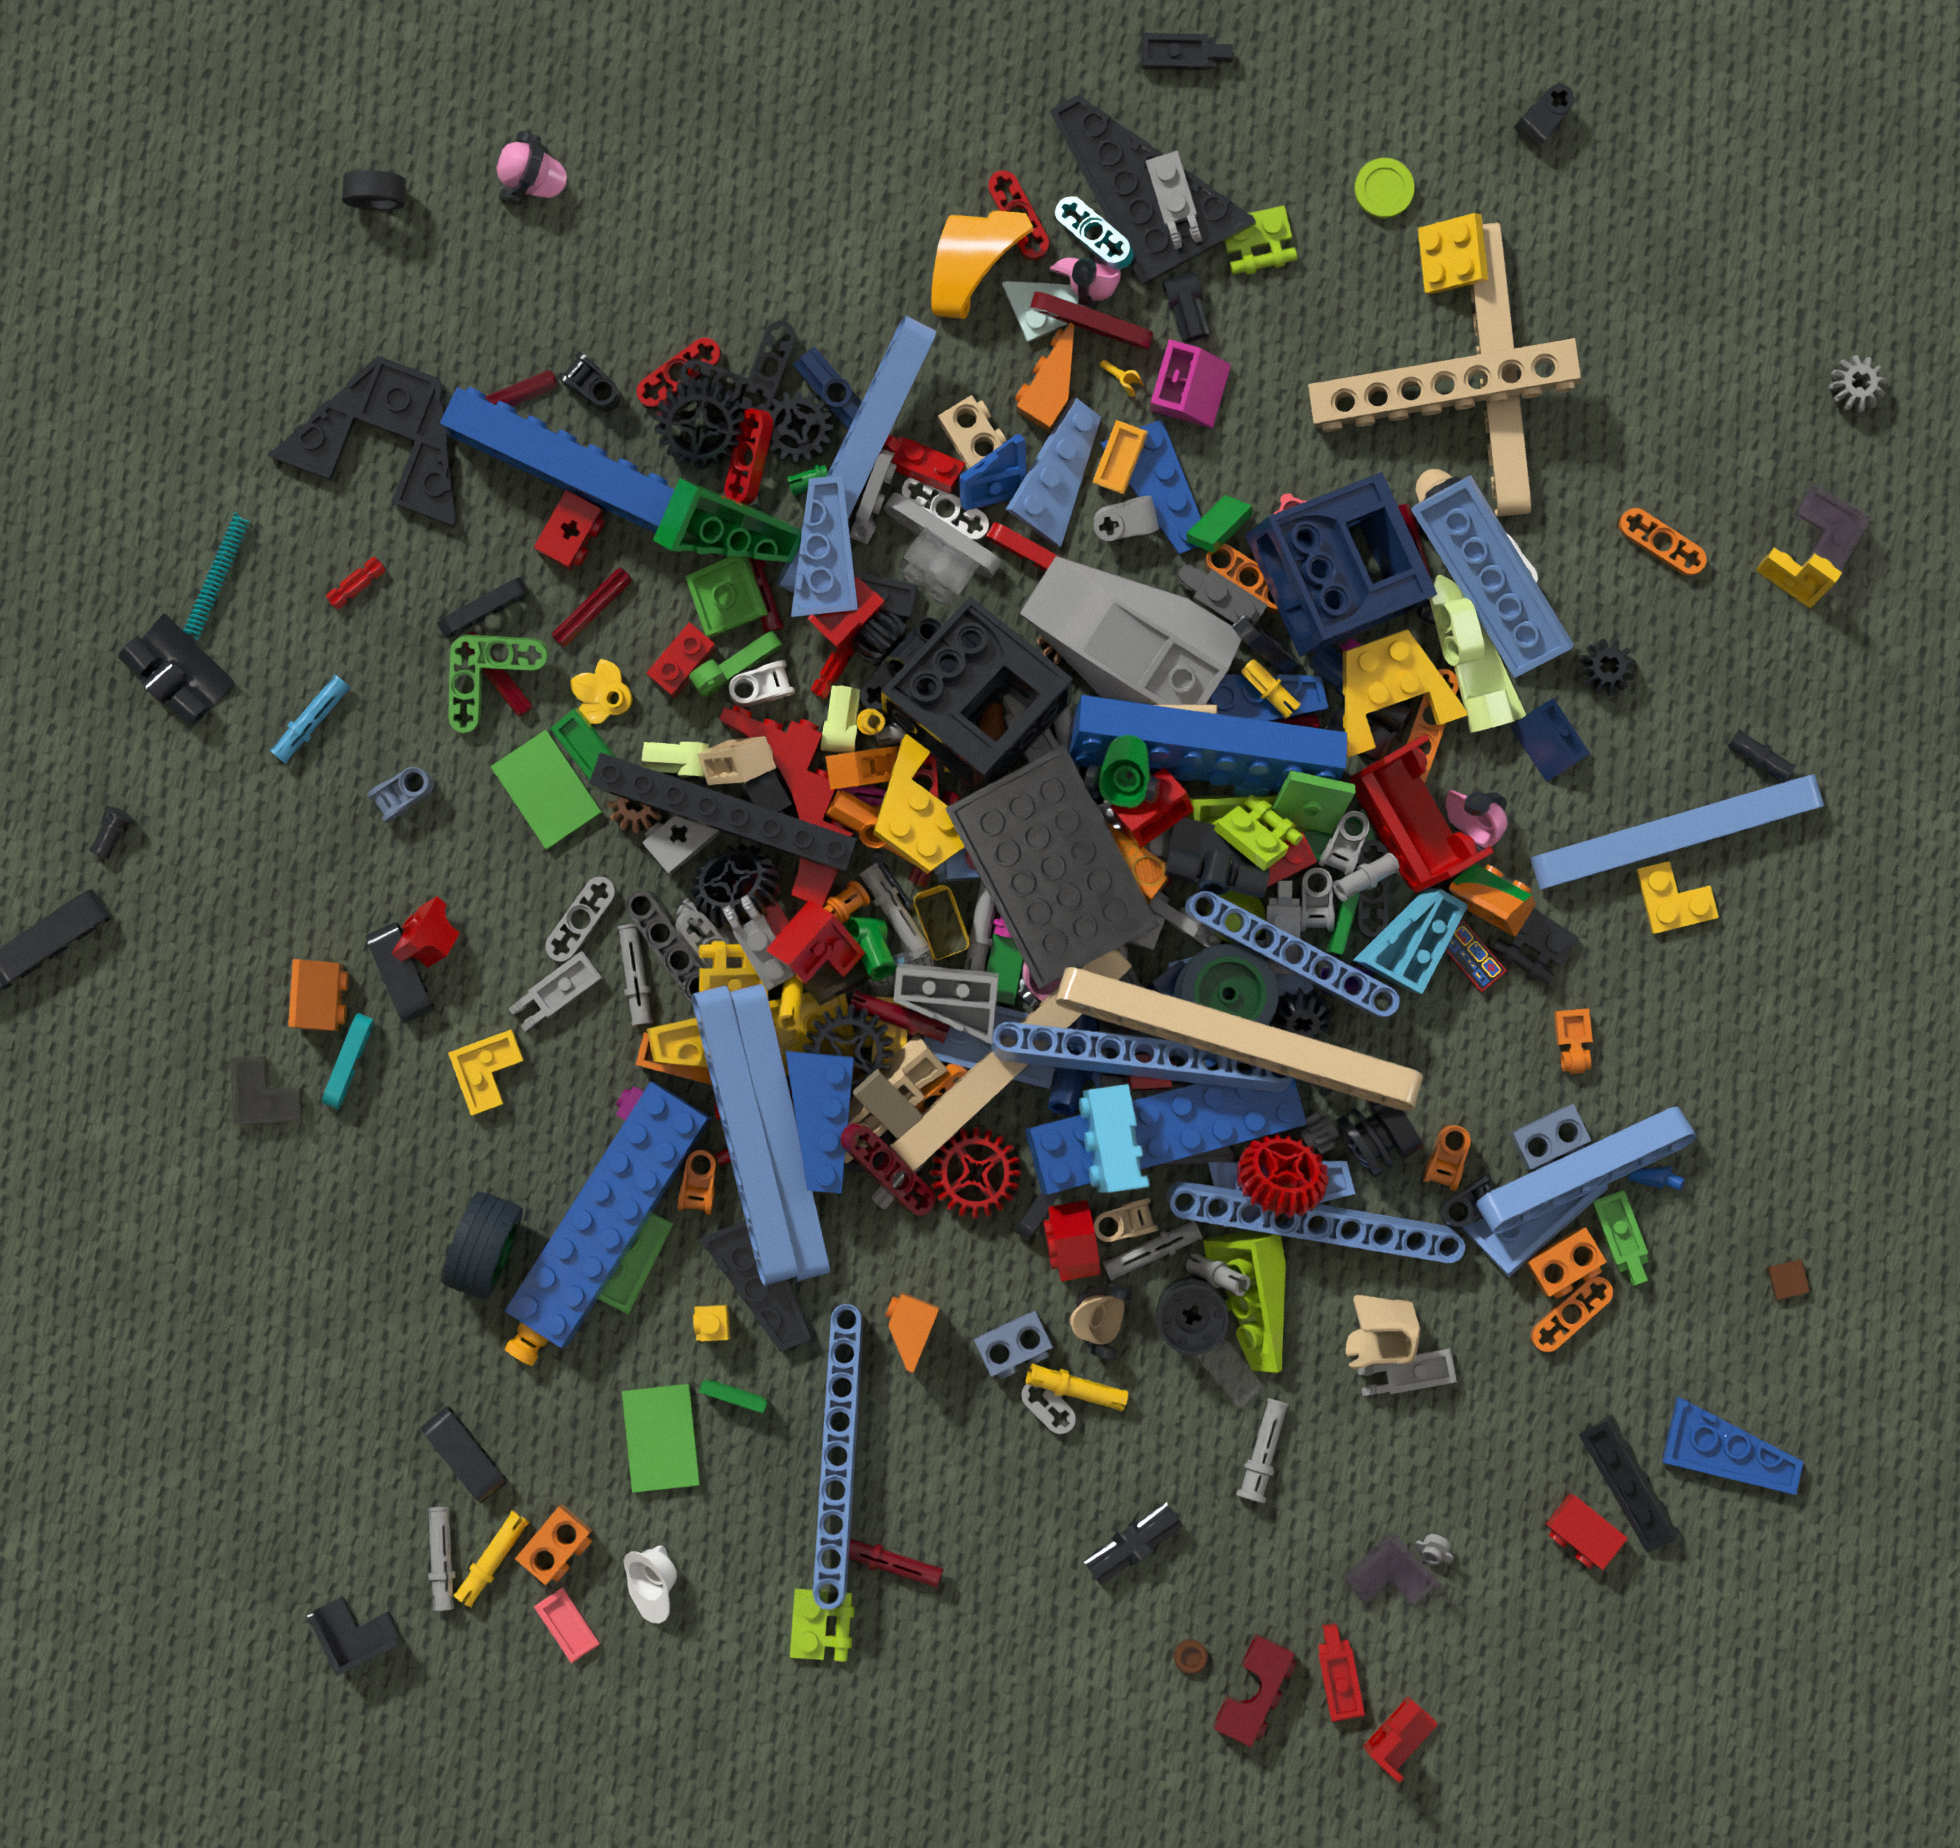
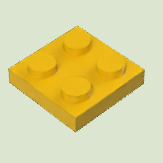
(1453, 253)

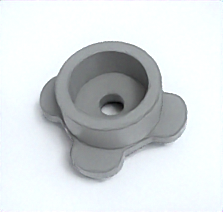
(1434, 1549)

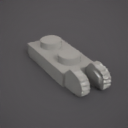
(1173, 195)
(754, 940)
(558, 989)
(1426, 1371)

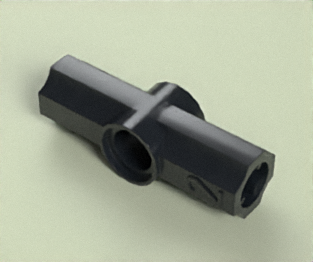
(1133, 1543)

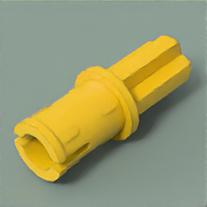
(1269, 687)
(870, 721)

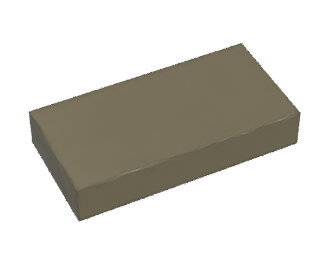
(887, 1104)

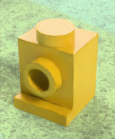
(711, 1323)

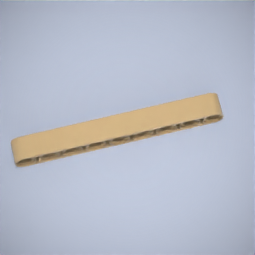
(1504, 419)
(989, 1075)

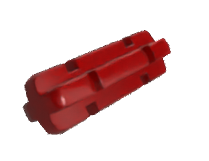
(355, 583)
(831, 671)

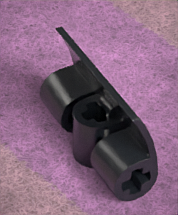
(176, 670)
(1383, 724)
(1207, 859)

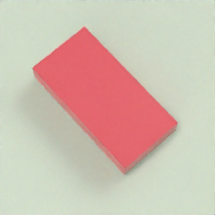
(567, 1625)

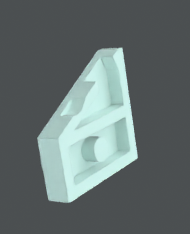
(1032, 323)

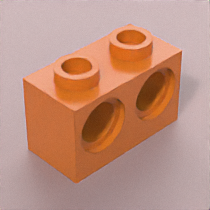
(861, 767)
(1562, 1255)
(549, 1540)

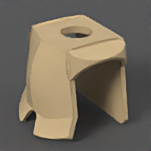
(1374, 1342)

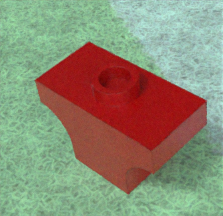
(426, 934)

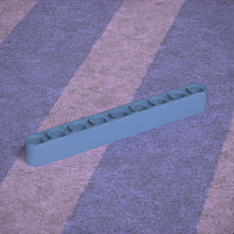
(875, 417)
(1677, 831)
(1126, 1062)
(780, 1129)
(744, 1135)
(1328, 1232)
(831, 1472)

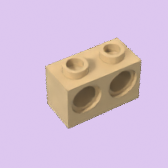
(966, 439)
(736, 760)

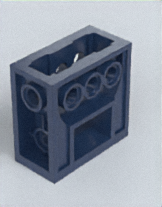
(1319, 572)

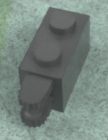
(1220, 595)

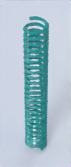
(219, 557)

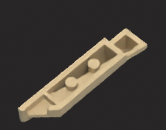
(910, 1070)

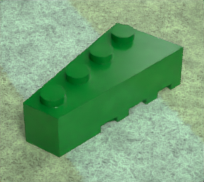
(718, 525)

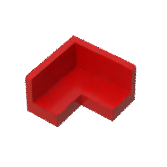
(843, 626)
(811, 940)
(1400, 1736)

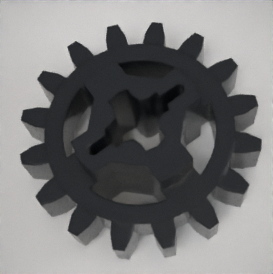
(812, 421)

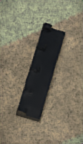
(1629, 1484)

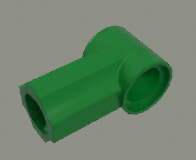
(872, 937)

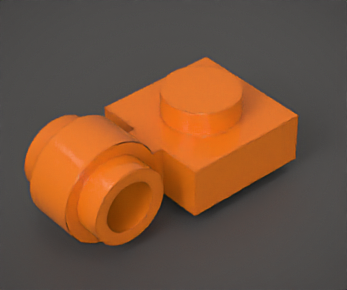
(1572, 1029)

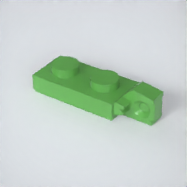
(1622, 1235)

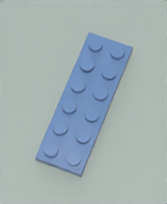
(1492, 576)

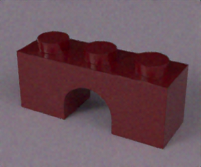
(1245, 1718)

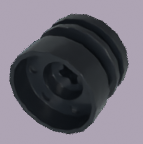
(1377, 1135)
(1201, 1332)

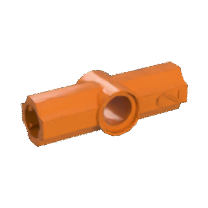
(858, 817)

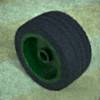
(1234, 969)
(481, 1245)

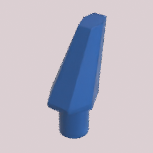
(1657, 1177)

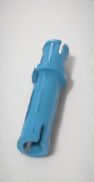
(309, 719)

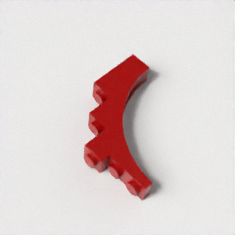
(811, 791)

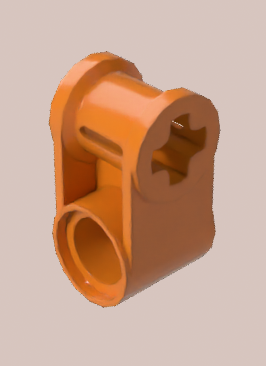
(1447, 1159)
(698, 1184)

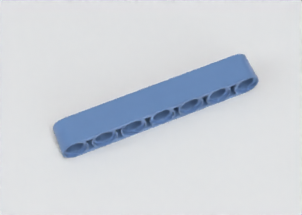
(1308, 956)
(1586, 1170)

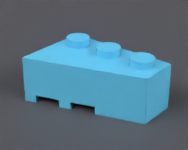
(1415, 940)
(1112, 1139)

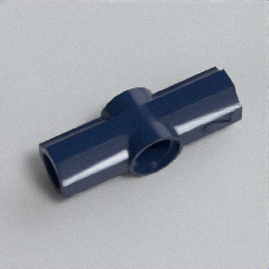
(820, 378)
(1067, 1081)

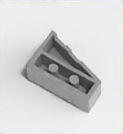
(951, 996)

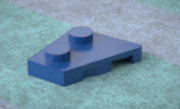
(995, 476)

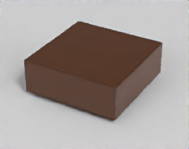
(1788, 1279)

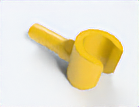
(1125, 378)

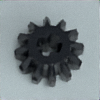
(879, 637)
(1607, 679)
(1303, 1014)

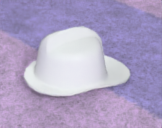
(649, 1582)

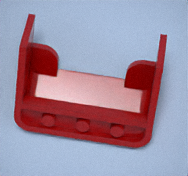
(1410, 819)

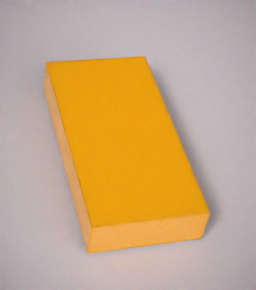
(1120, 457)

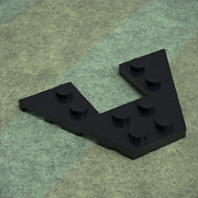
(394, 401)

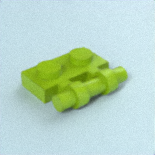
(1270, 230)
(1252, 838)
(809, 1627)

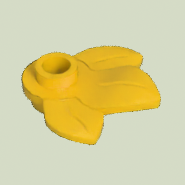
(596, 692)

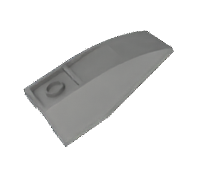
(1131, 636)

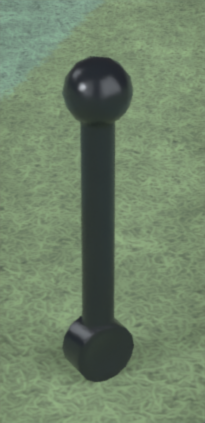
(878, 858)

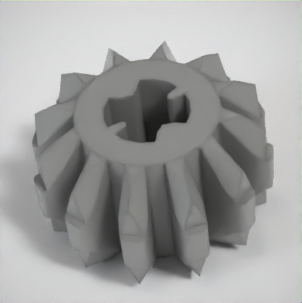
(1853, 372)

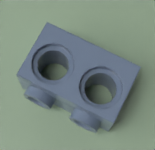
(1547, 1131)
(1009, 1335)

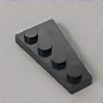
(771, 1304)

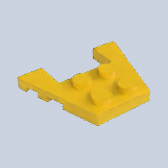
(1387, 674)
(912, 817)

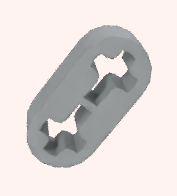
(1043, 1413)

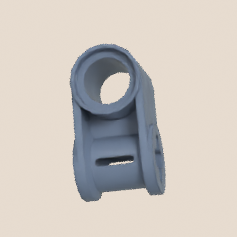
(399, 793)

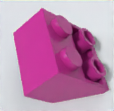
(1190, 384)

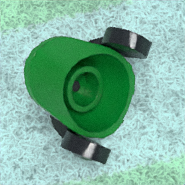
(1124, 774)

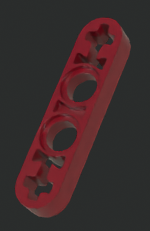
(1091, 320)
(885, 1173)

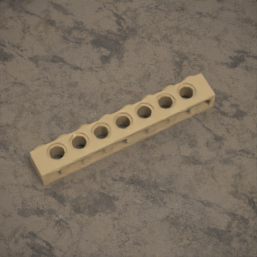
(1326, 394)

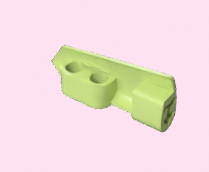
(1477, 664)

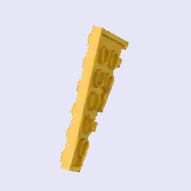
(682, 1043)

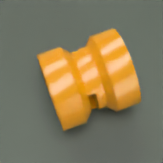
(523, 1349)

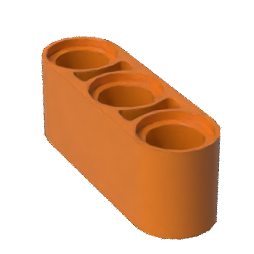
(1237, 564)

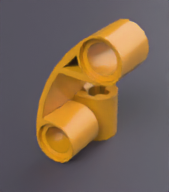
(967, 253)

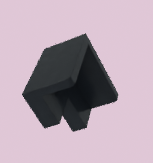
(346, 1642)

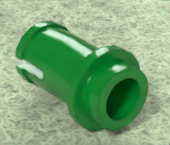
(800, 481)

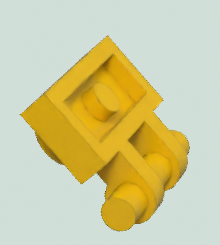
(735, 977)

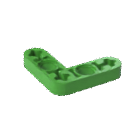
(483, 659)
(711, 677)

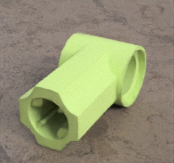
(841, 727)
(674, 758)

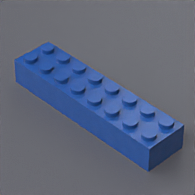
(556, 458)
(1207, 744)
(1168, 1128)
(608, 1214)

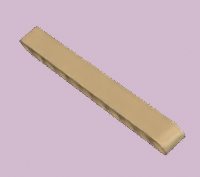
(1239, 1039)

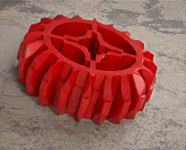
(1282, 1176)
(952, 1189)

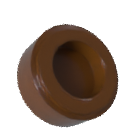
(1190, 1656)

